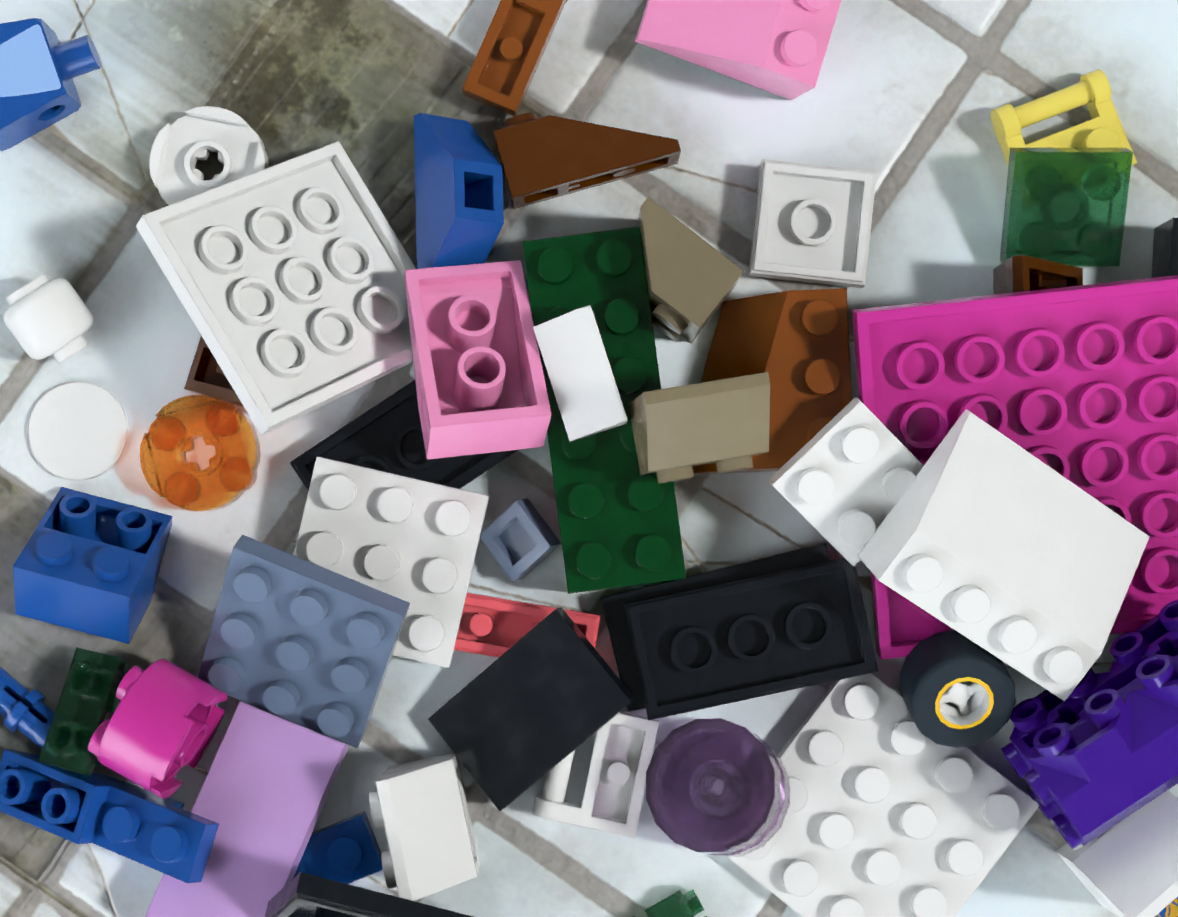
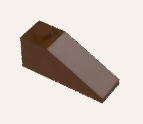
(566, 156)

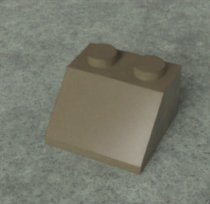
(682, 273)
(702, 425)

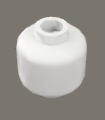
(48, 318)

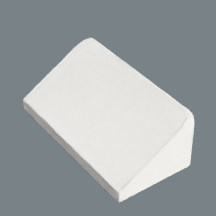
(580, 373)

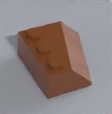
(805, 350)

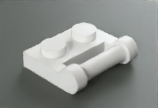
(613, 781)

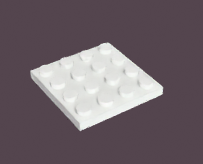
(289, 282)
(883, 813)

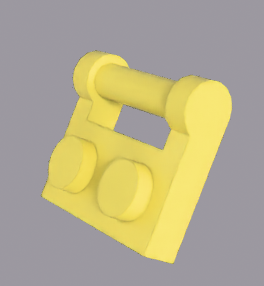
(1100, 132)

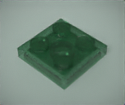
(1066, 204)

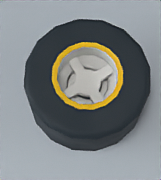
(956, 690)

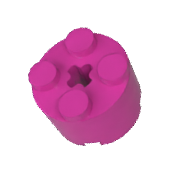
(158, 726)

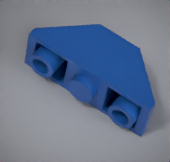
(455, 193)

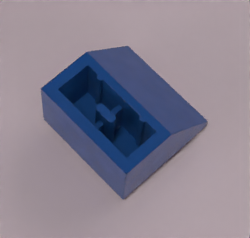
(91, 565)

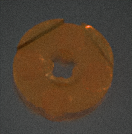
(173, 435)

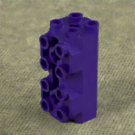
(1109, 740)

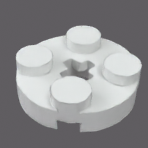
(192, 139)

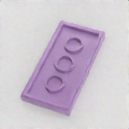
(267, 800)

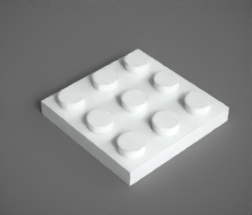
(401, 540)

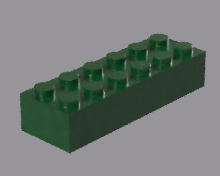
(611, 518)

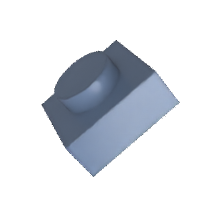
(519, 539)

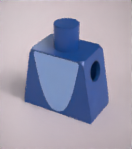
(38, 78)

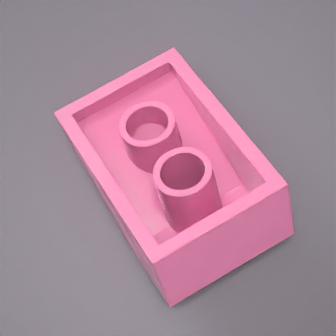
(753, 41)
(476, 360)

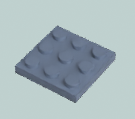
(301, 641)

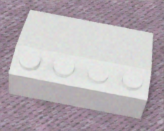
(1009, 555)

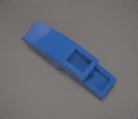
(107, 814)

